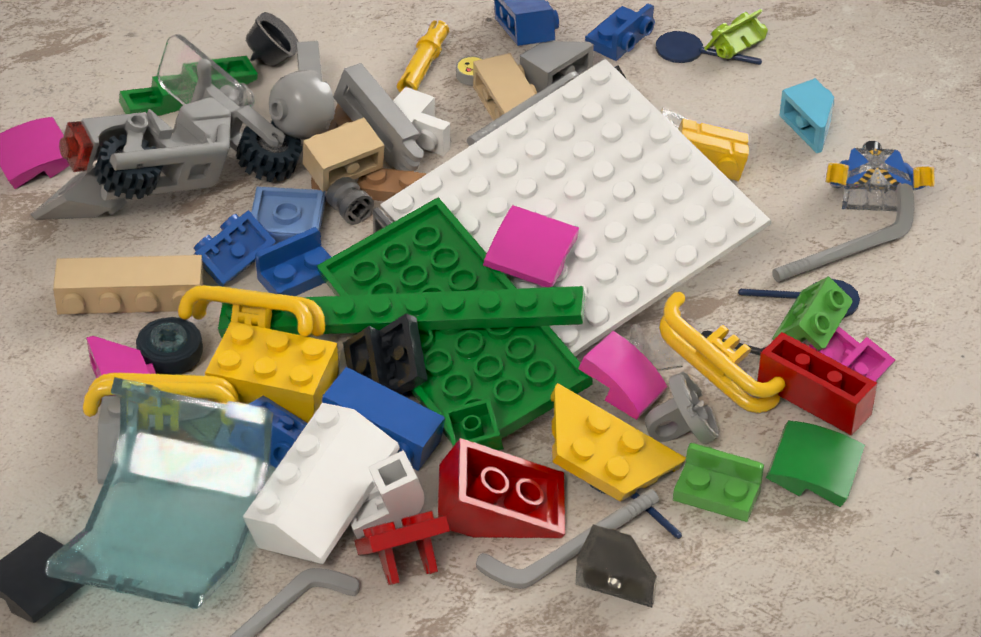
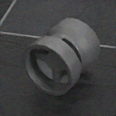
(350, 201)

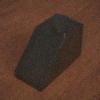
(616, 567)

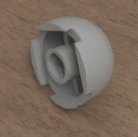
(301, 104)

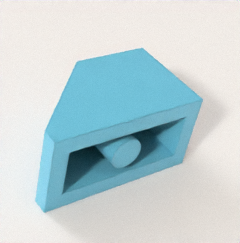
(808, 111)

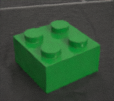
(474, 423)

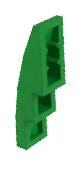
(163, 103)

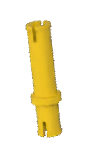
(427, 50)

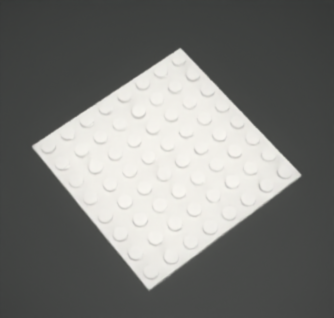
(617, 170)

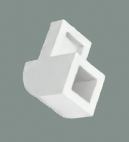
(421, 112)
(393, 497)

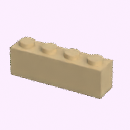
(501, 84)
(124, 283)

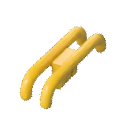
(253, 307)
(717, 359)
(188, 385)

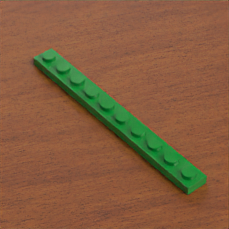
(439, 310)

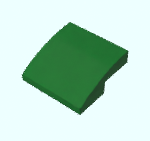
(815, 461)

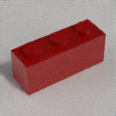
(818, 383)

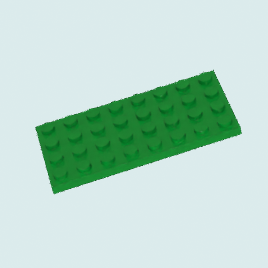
(507, 364)

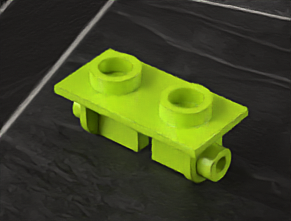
(730, 39)

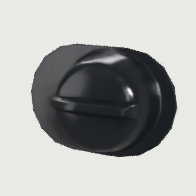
(271, 40)

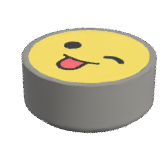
(464, 69)

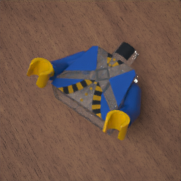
(873, 177)

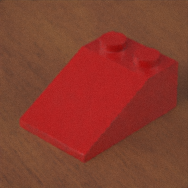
(499, 494)

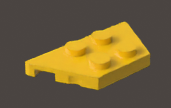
(606, 448)

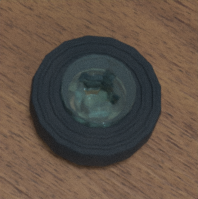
(170, 345)

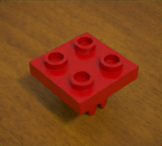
(414, 528)

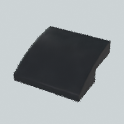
(389, 354)
(25, 582)

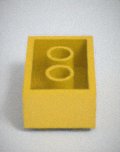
(276, 364)

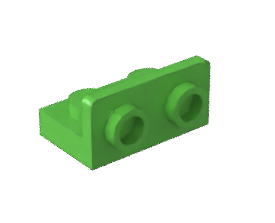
(816, 313)
(719, 482)

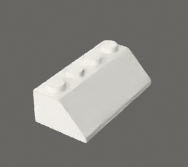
(318, 485)

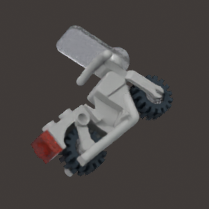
(140, 146)

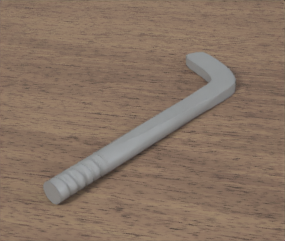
(520, 108)
(898, 229)
(530, 575)
(299, 585)

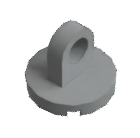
(684, 412)

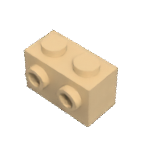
(343, 152)

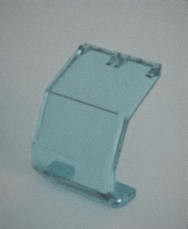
(172, 498)

